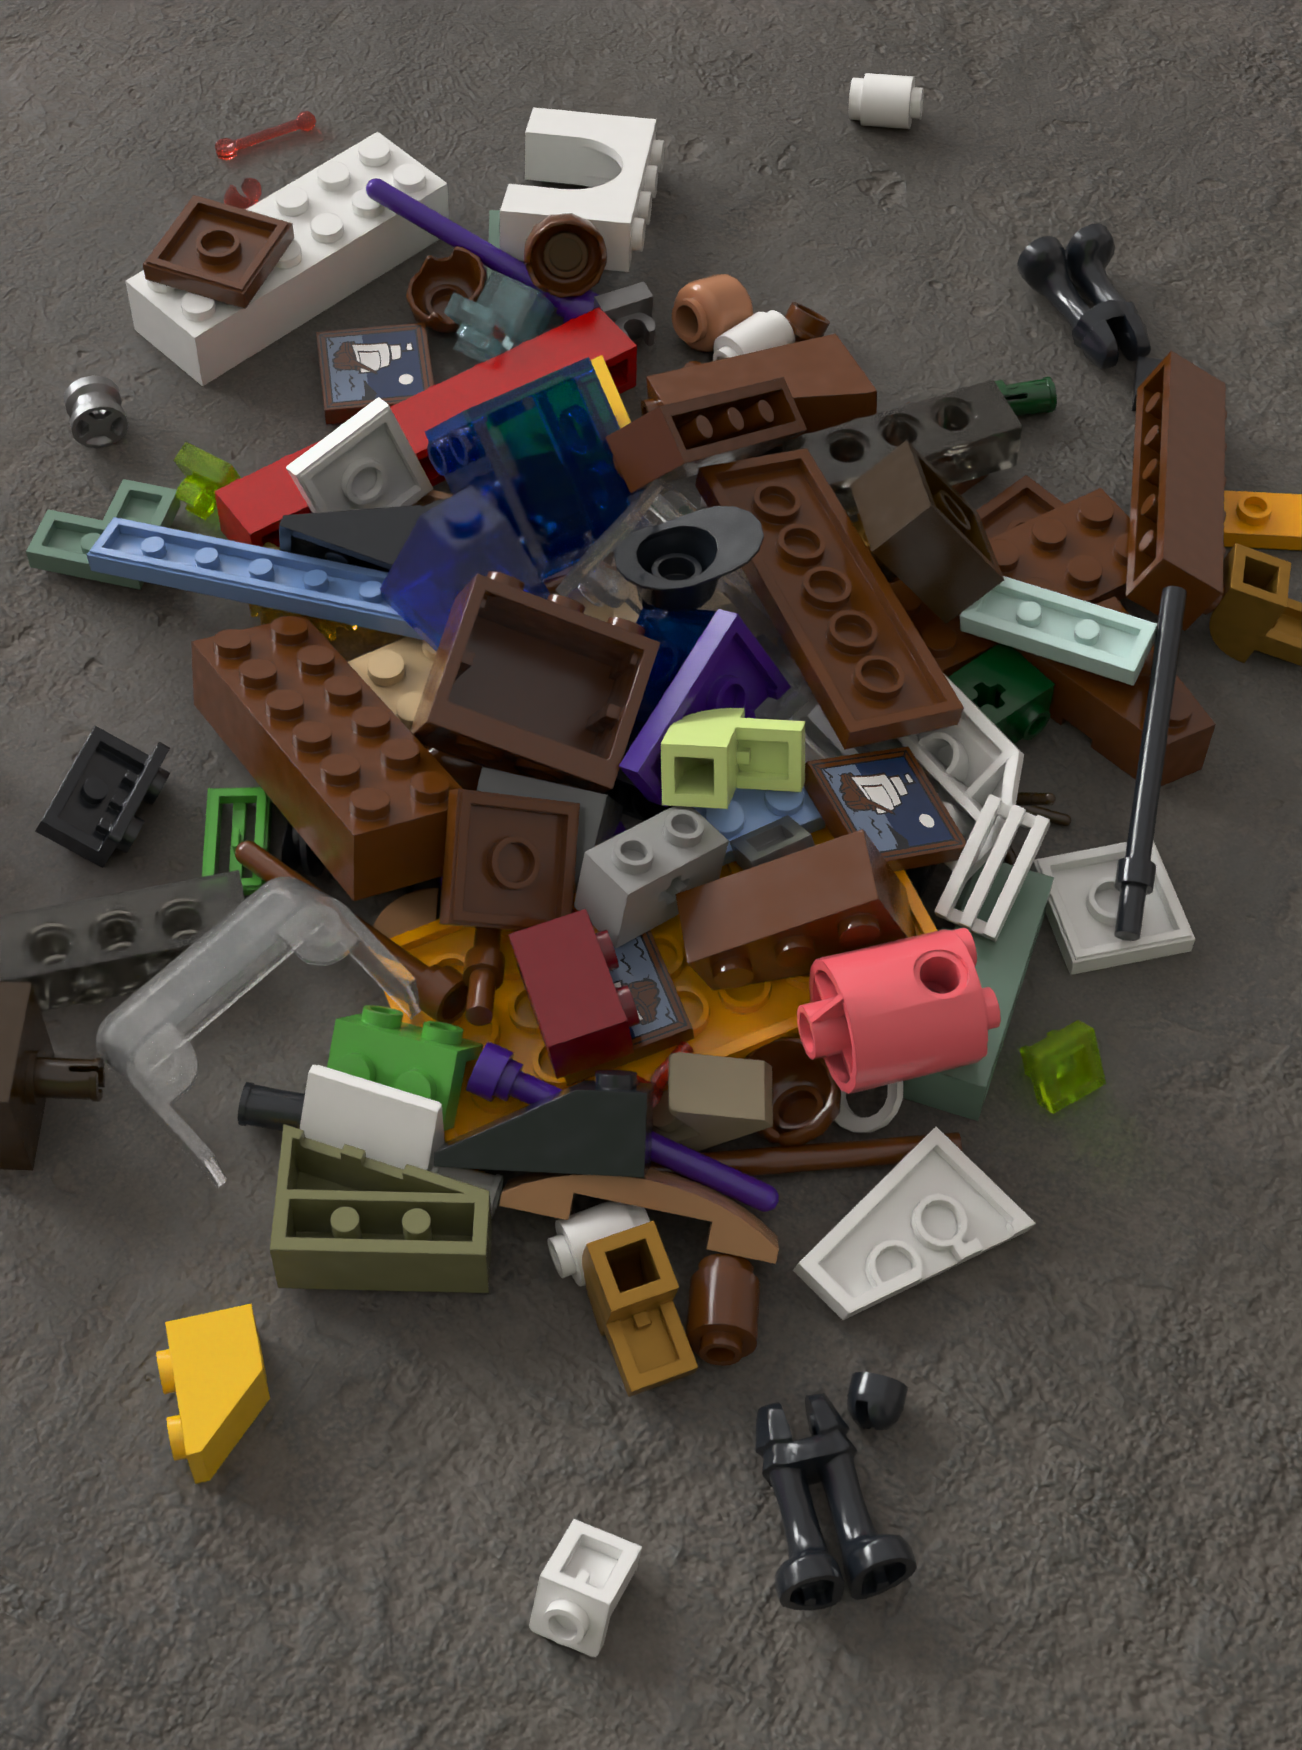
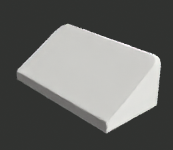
(372, 1117)

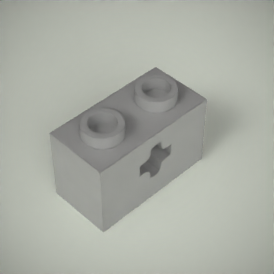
(635, 875)

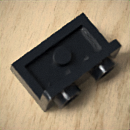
(101, 795)

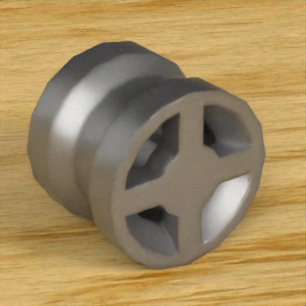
(95, 411)

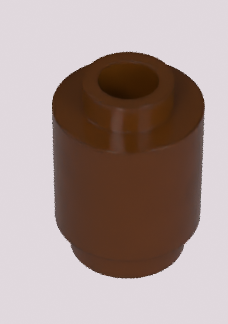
(723, 1309)

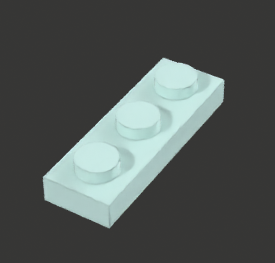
(1062, 629)

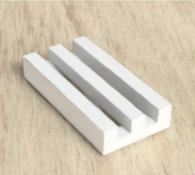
(1015, 817)

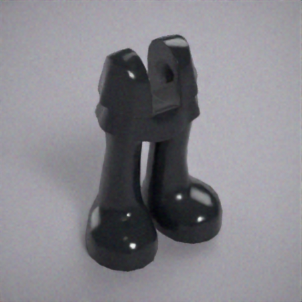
(1050, 272)
(811, 1575)

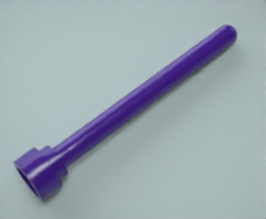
(458, 236)
(503, 1077)

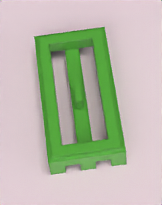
(240, 798)

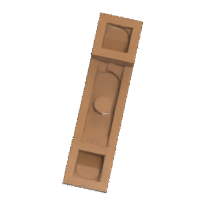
(731, 1226)

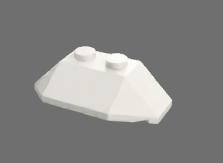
(961, 764)

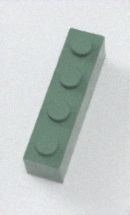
(1003, 969)

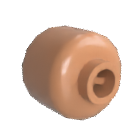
(709, 309)

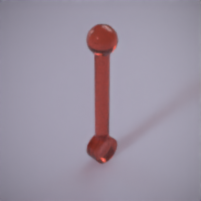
(227, 148)

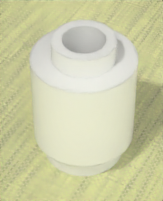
(885, 100)
(754, 334)
(586, 1227)

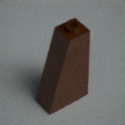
(818, 372)

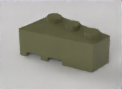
(375, 1225)

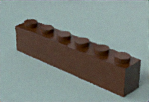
(1178, 489)

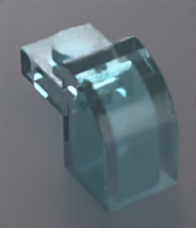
(500, 319)

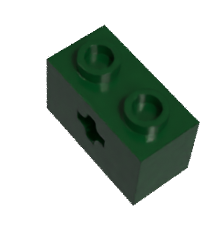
(1007, 691)

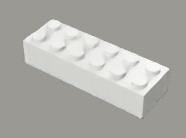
(336, 250)

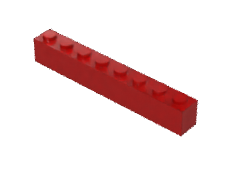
(256, 503)

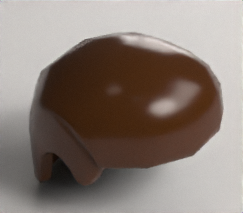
(565, 255)
(438, 280)
(802, 1093)

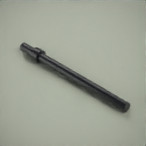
(1136, 871)

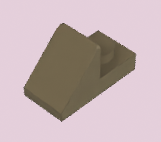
(713, 1100)

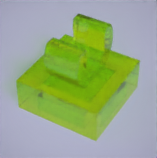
(203, 476)
(1064, 1066)

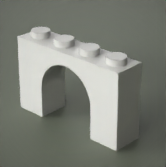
(592, 150)

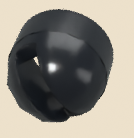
(875, 1400)

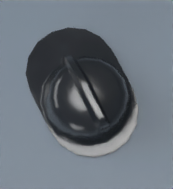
(684, 558)

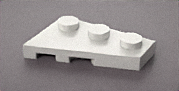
(911, 1227)

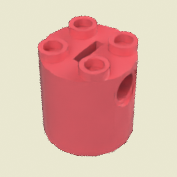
(898, 1010)

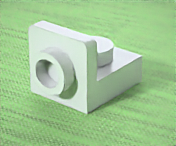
(583, 1587)

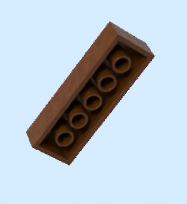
(326, 753)

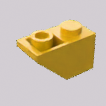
(218, 1385)

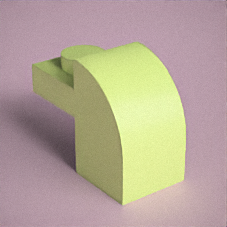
(722, 750)

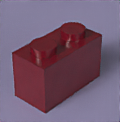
(573, 993)

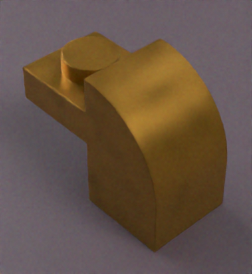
(1257, 608)
(635, 1309)

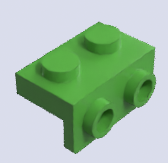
(404, 1056)

